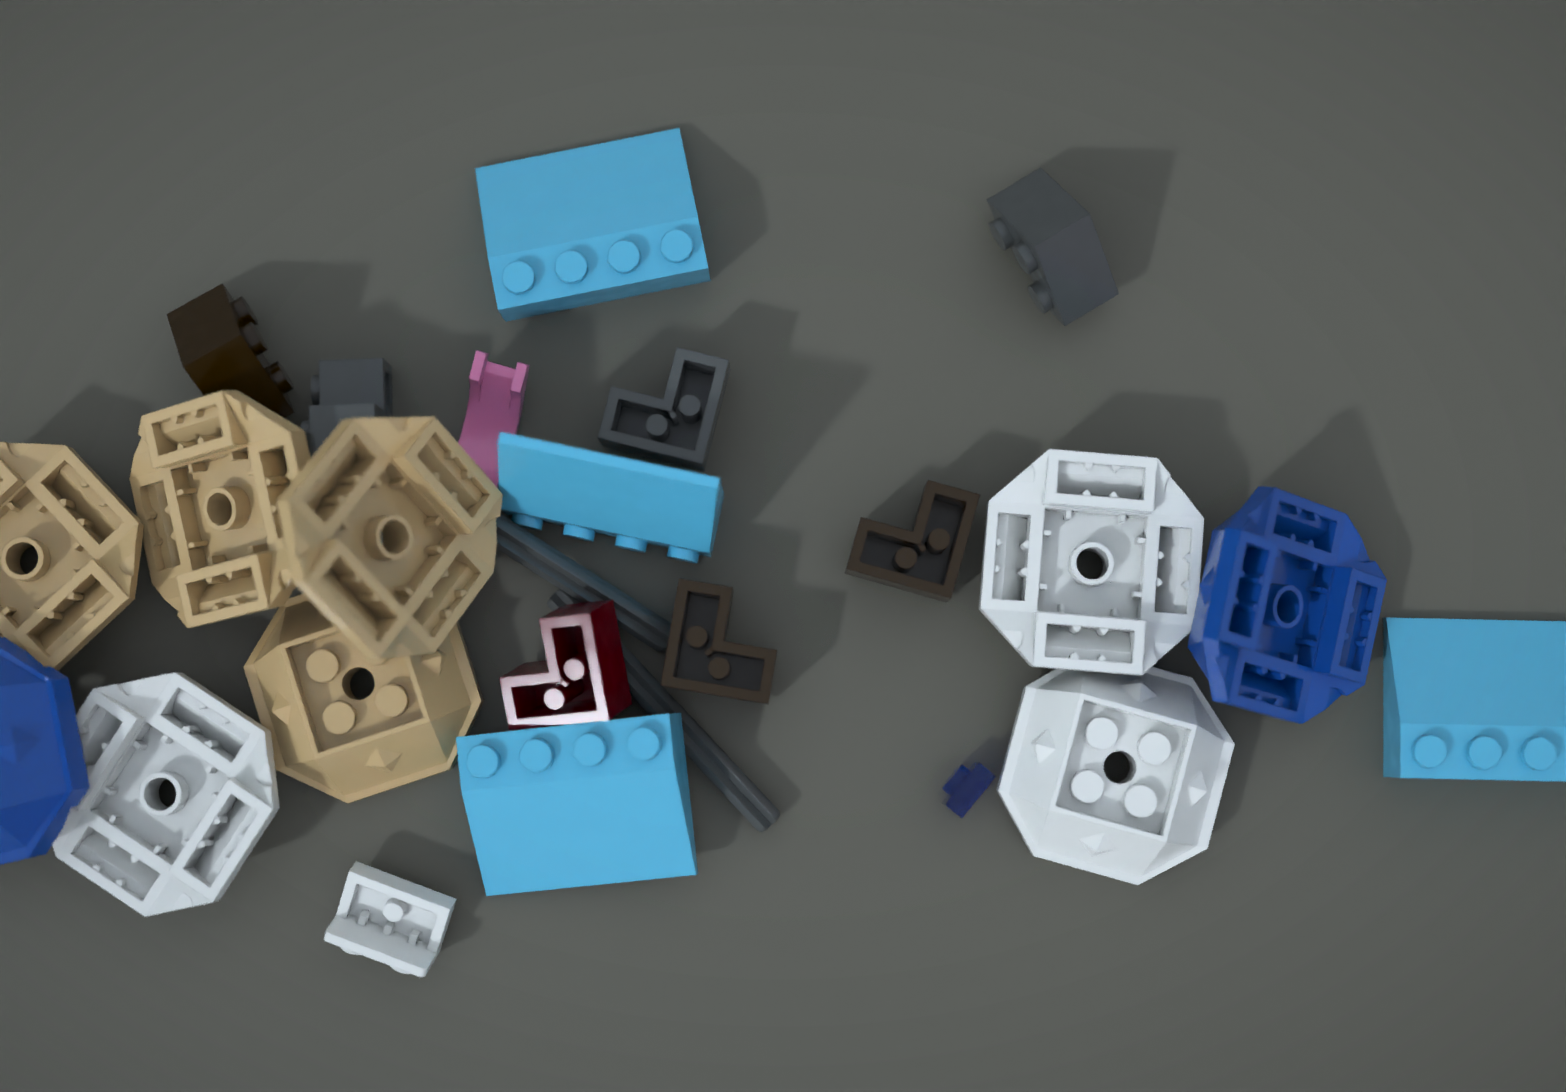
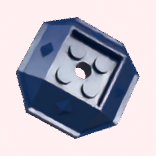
(1286, 607)
(39, 755)

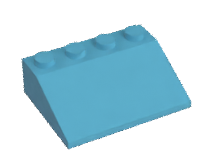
(591, 225)
(608, 497)
(1474, 699)
(579, 804)

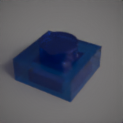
(966, 787)

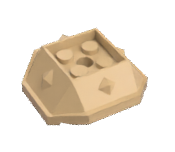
(209, 504)
(435, 526)
(84, 549)
(352, 744)

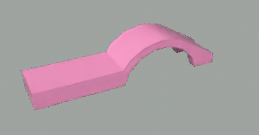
(492, 408)

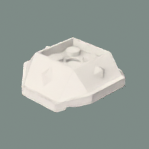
(1148, 550)
(1058, 781)
(223, 784)

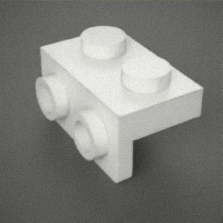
(390, 920)

